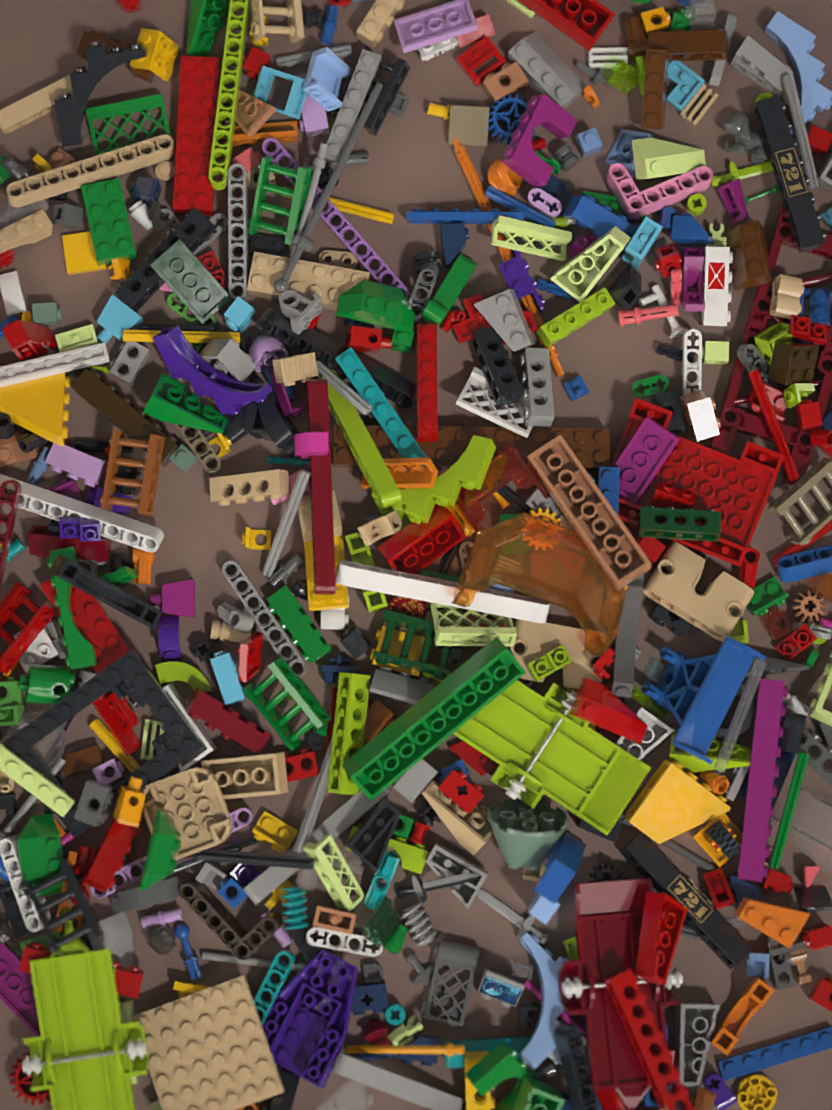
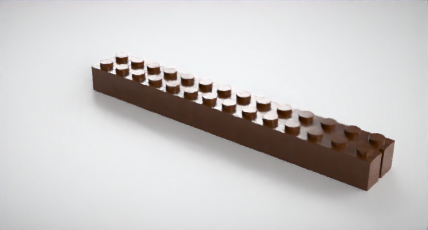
(588, 444)

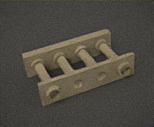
(796, 494)

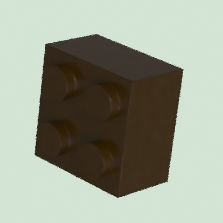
(793, 361)

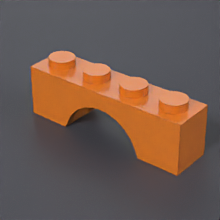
(746, 1006)

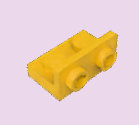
(275, 832)

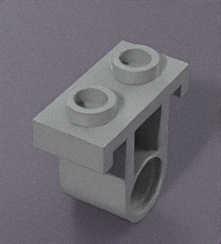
(299, 309)

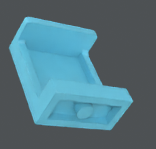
(641, 242)

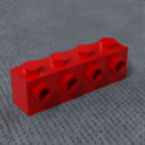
(110, 855)

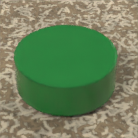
(812, 657)

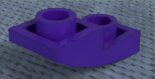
(79, 528)
(244, 873)

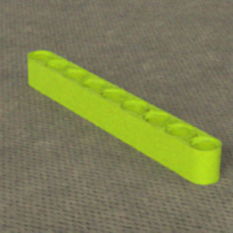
(363, 448)

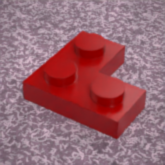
(476, 321)

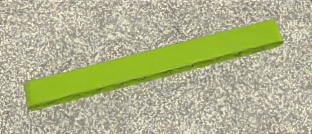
(228, 95)

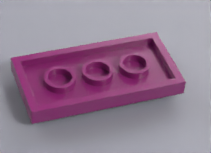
(644, 458)

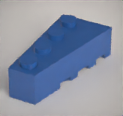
(597, 217)
(560, 867)

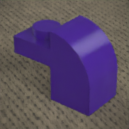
(94, 499)
(169, 638)

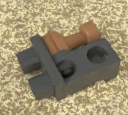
(782, 958)

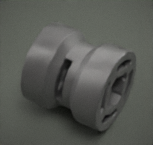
(566, 157)

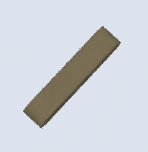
(208, 455)

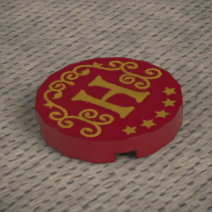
(408, 606)

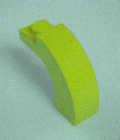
(184, 672)

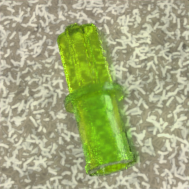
(648, 704)

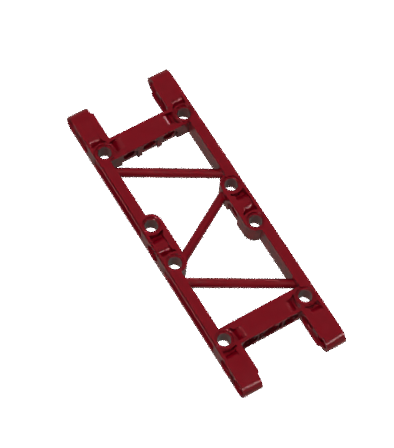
(756, 324)

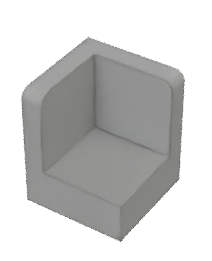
(211, 875)

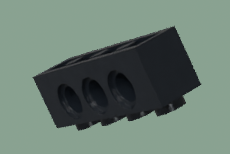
(495, 376)

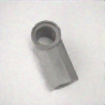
(235, 617)

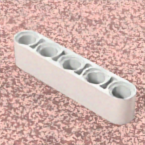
(10, 858)

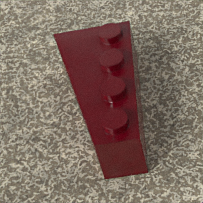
(227, 721)

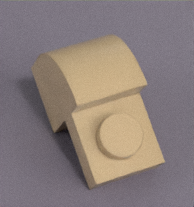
(380, 527)

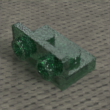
(381, 923)

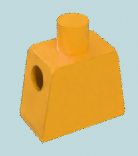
(127, 810)

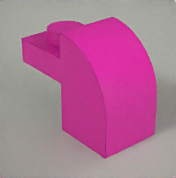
(311, 444)

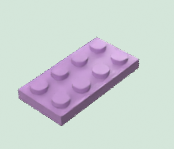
(435, 25)

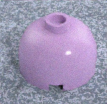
(265, 350)

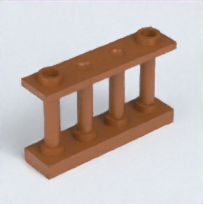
(148, 484)

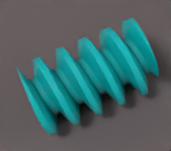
(295, 908)

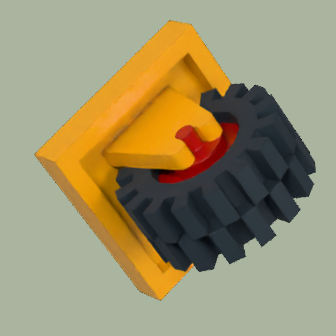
(719, 839)

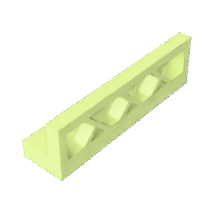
(531, 231)
(328, 875)

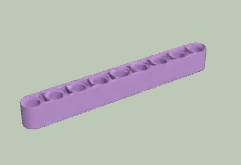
(126, 871)

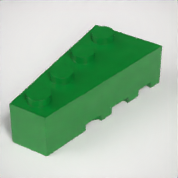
(538, 1096)

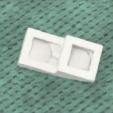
(12, 293)

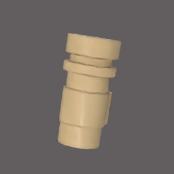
(223, 631)

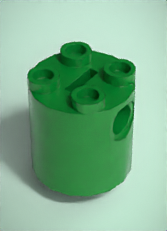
(41, 683)

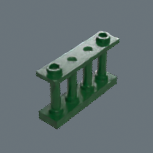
(411, 625)

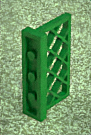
(120, 109)

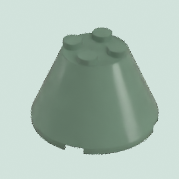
(524, 832)

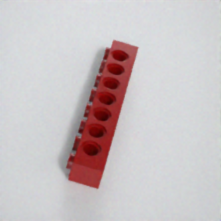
(615, 985)

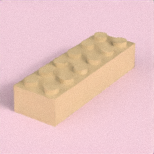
(305, 279)

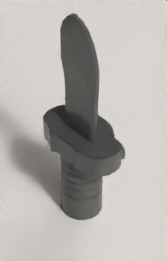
(594, 74)

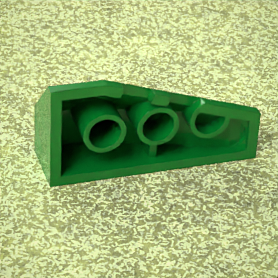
(204, 22)
(177, 406)

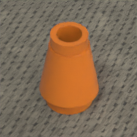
(715, 781)

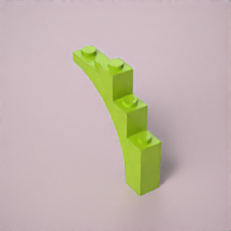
(466, 473)

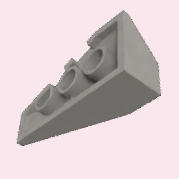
(117, 937)

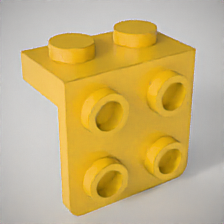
(160, 56)

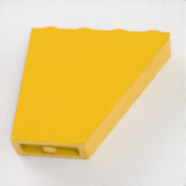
(39, 406)
(673, 804)

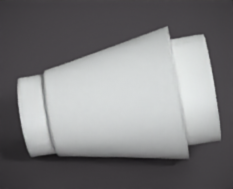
(140, 213)

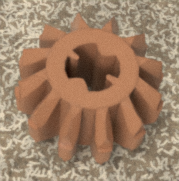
(813, 613)

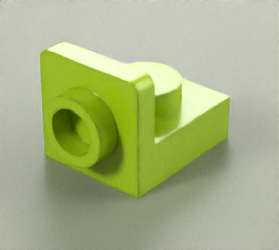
(797, 392)

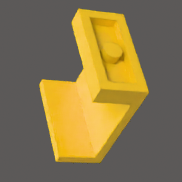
(395, 649)

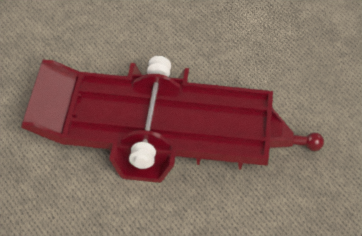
(607, 941)

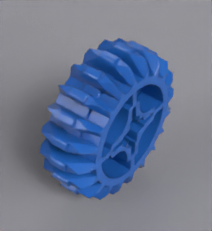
(504, 117)

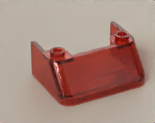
(504, 467)

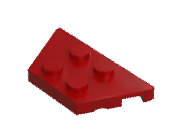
(474, 758)

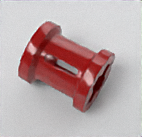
(419, 832)

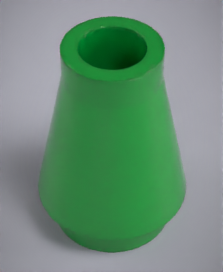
(395, 940)

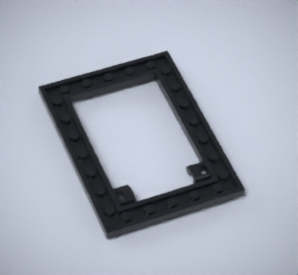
(137, 678)

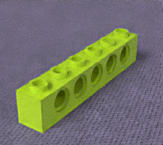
(348, 729)

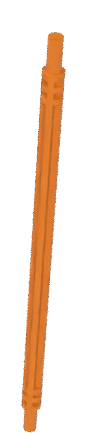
(506, 254)

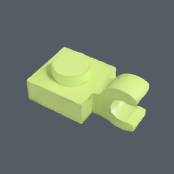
(404, 1035)

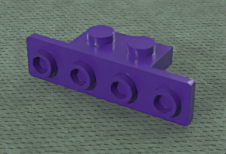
(517, 278)

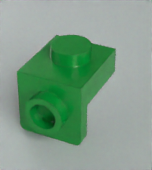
(679, 20)

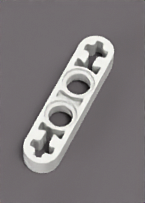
(687, 366)
(344, 942)

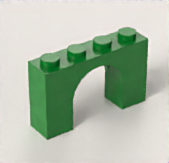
(496, 1067)

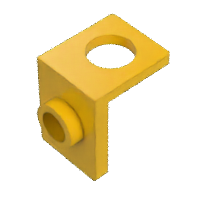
(223, 442)
(249, 536)

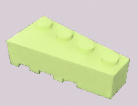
(587, 267)

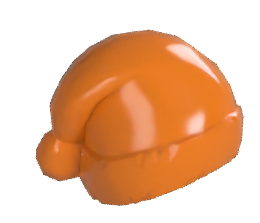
(503, 177)

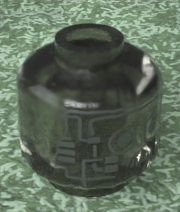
(161, 939)

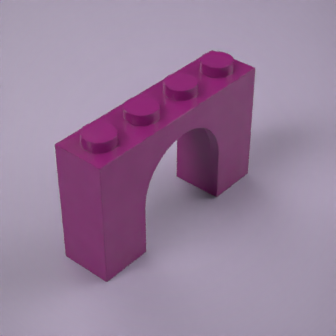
(520, 154)

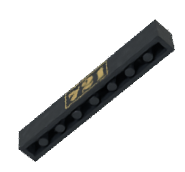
(789, 174)
(700, 916)

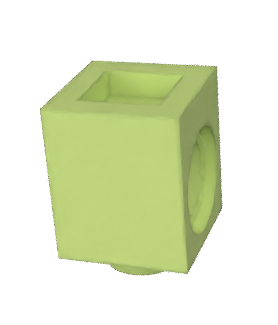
(715, 352)

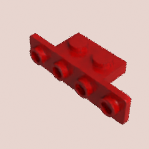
(119, 720)

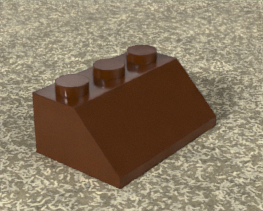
(750, 255)

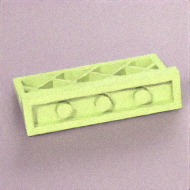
(470, 635)

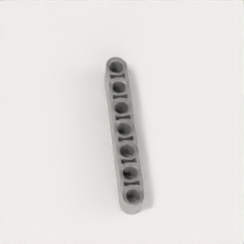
(233, 223)
(261, 609)
(396, 1083)

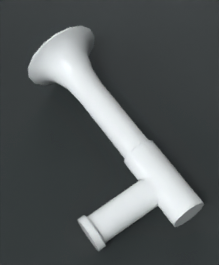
(660, 297)

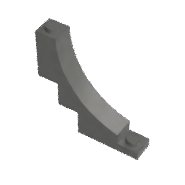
(625, 641)

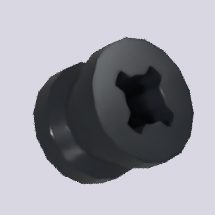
(314, 18)

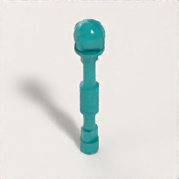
(290, 461)

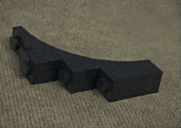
(100, 62)

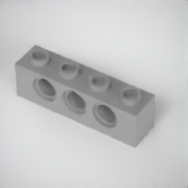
(539, 360)

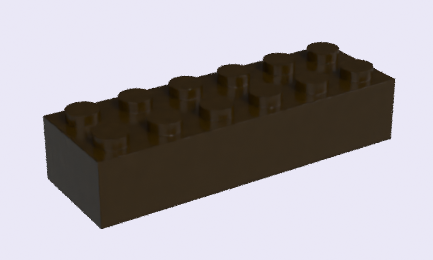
(121, 411)

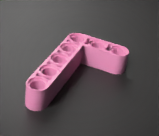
(657, 192)

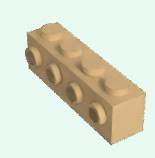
(377, 20)

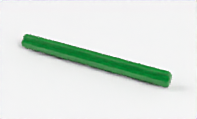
(788, 810)

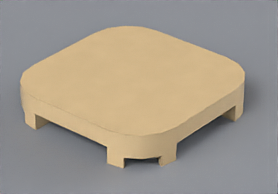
(194, 806)

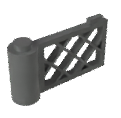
(458, 956)

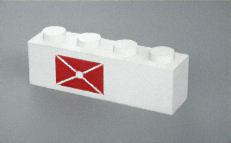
(715, 286)

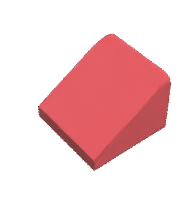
(809, 874)

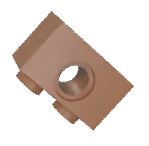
(513, 74)
(334, 919)

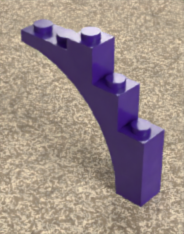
(206, 380)

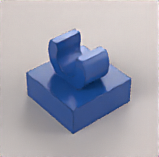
(667, 217)
(576, 388)

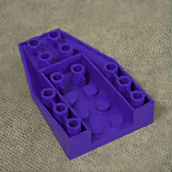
(312, 1018)

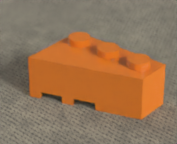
(773, 920)

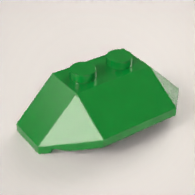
(377, 305)
(161, 851)
(40, 852)

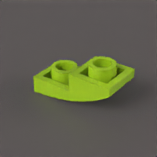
(549, 663)

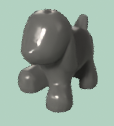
(738, 126)

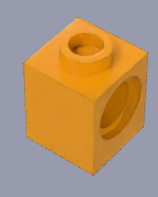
(658, 13)

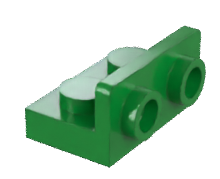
(766, 595)

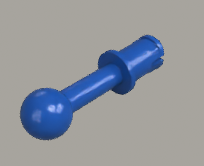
(182, 931)

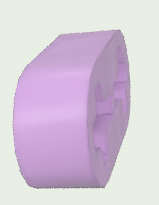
(542, 207)

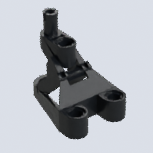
(261, 421)

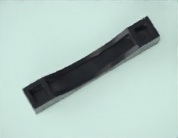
(105, 592)

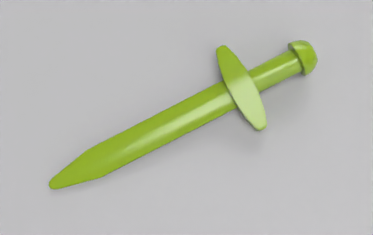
(747, 172)

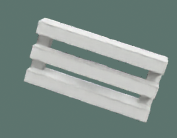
(624, 57)

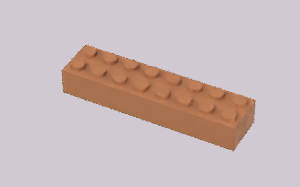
(589, 512)

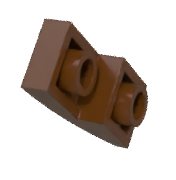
(82, 760)

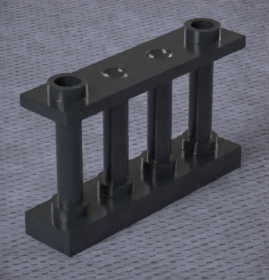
(387, 96)
(82, 908)

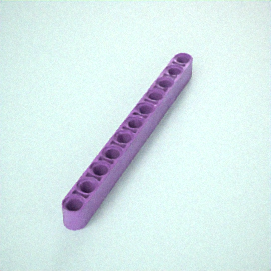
(345, 225)

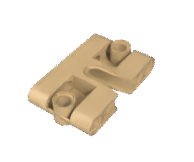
(678, 592)
(544, 637)

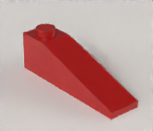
(602, 708)

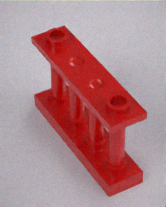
(8, 607)

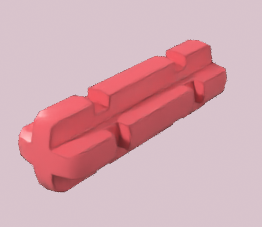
(676, 287)

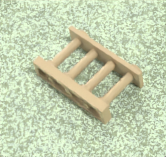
(294, 19)

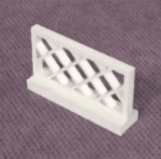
(479, 382)

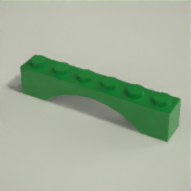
(80, 650)

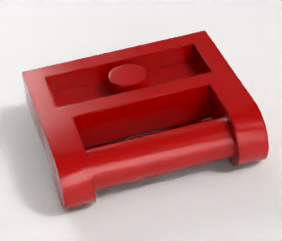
(477, 56)

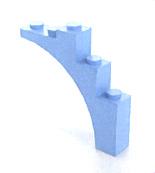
(808, 70)
(543, 1038)

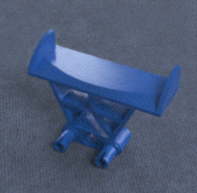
(701, 692)

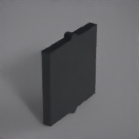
(813, 898)

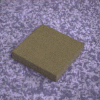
(469, 124)

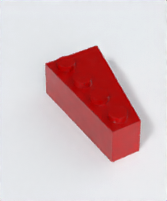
(659, 937)

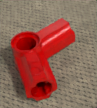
(748, 570)

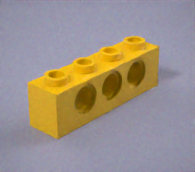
(473, 1101)

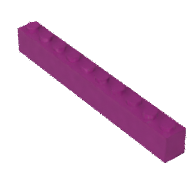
(761, 780)

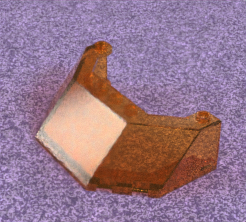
(550, 566)

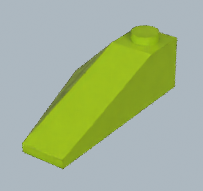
(739, 757)

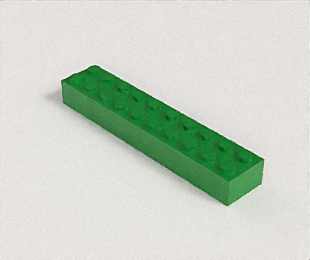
(433, 718)

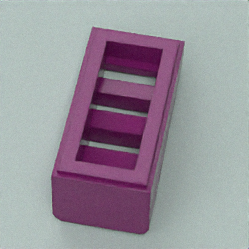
(731, 195)

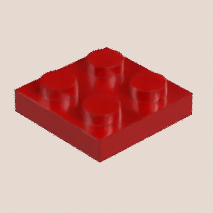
(250, 657)

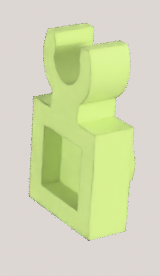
(716, 236)

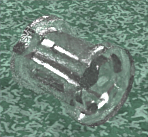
(526, 973)

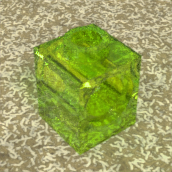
(617, 76)

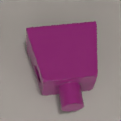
(177, 599)

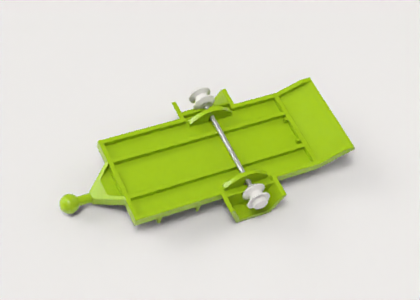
(553, 754)
(83, 1032)

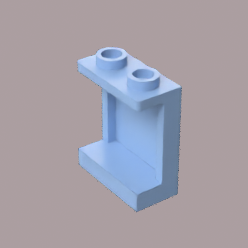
(325, 78)

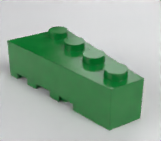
(299, 624)

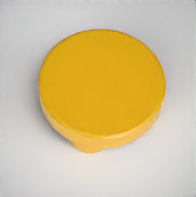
(756, 1093)

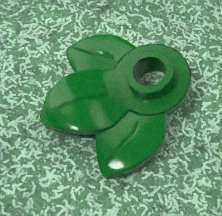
(552, 162)

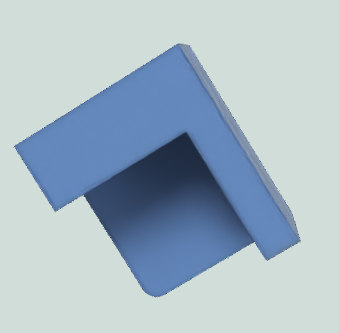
(758, 964)

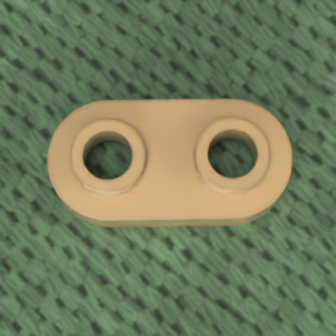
(338, 259)

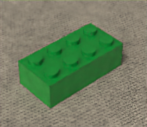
(108, 221)

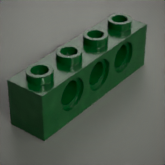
(671, 530)

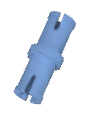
(38, 468)

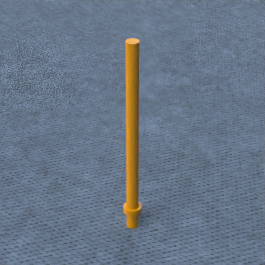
(449, 1049)

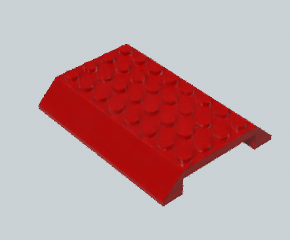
(719, 481)

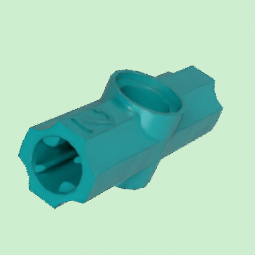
(377, 889)

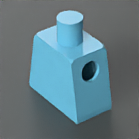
(115, 319)

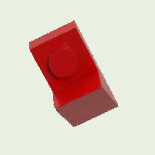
(718, 889)

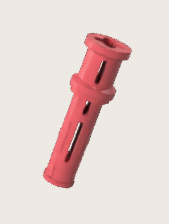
(638, 318)

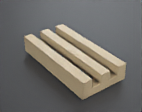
(708, 93)

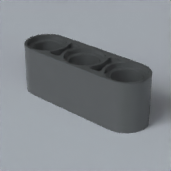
(424, 282)

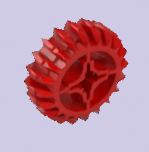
(26, 1080)

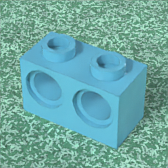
(239, 315)

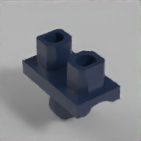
(329, 671)

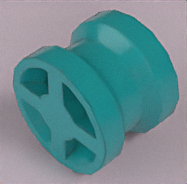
(397, 1012)

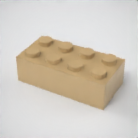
(250, 775)

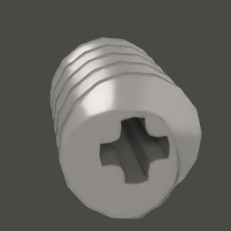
(419, 924)

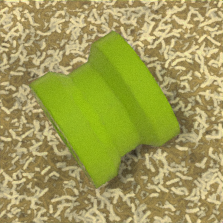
(694, 208)

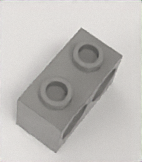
(135, 364)

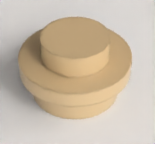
(165, 170)

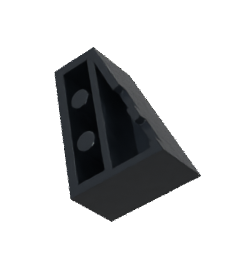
(374, 834)

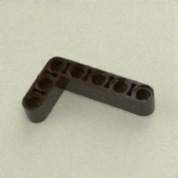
(228, 922)

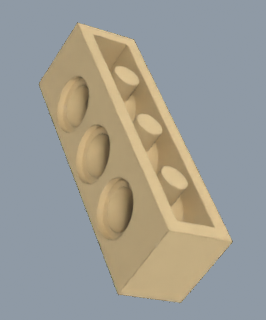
(277, 486)

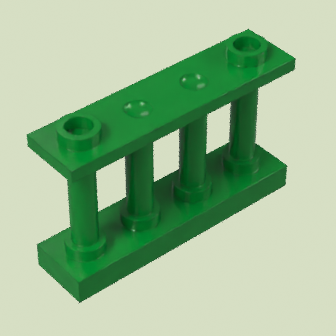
(297, 194)
(303, 697)

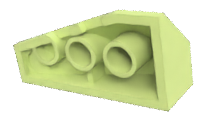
(663, 158)

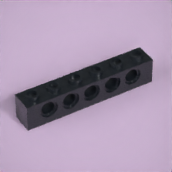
(150, 285)

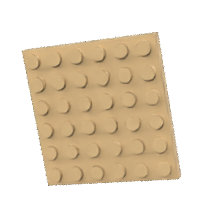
(210, 1050)

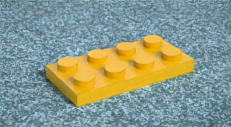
(327, 601)

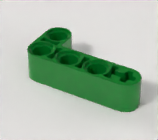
(449, 290)

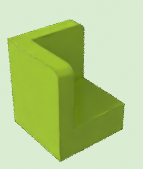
(740, 632)

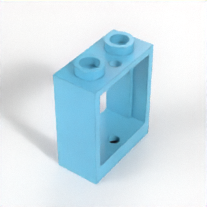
(296, 97)
(228, 678)

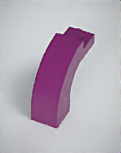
(692, 279)

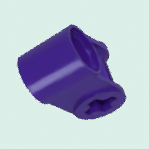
(724, 1095)

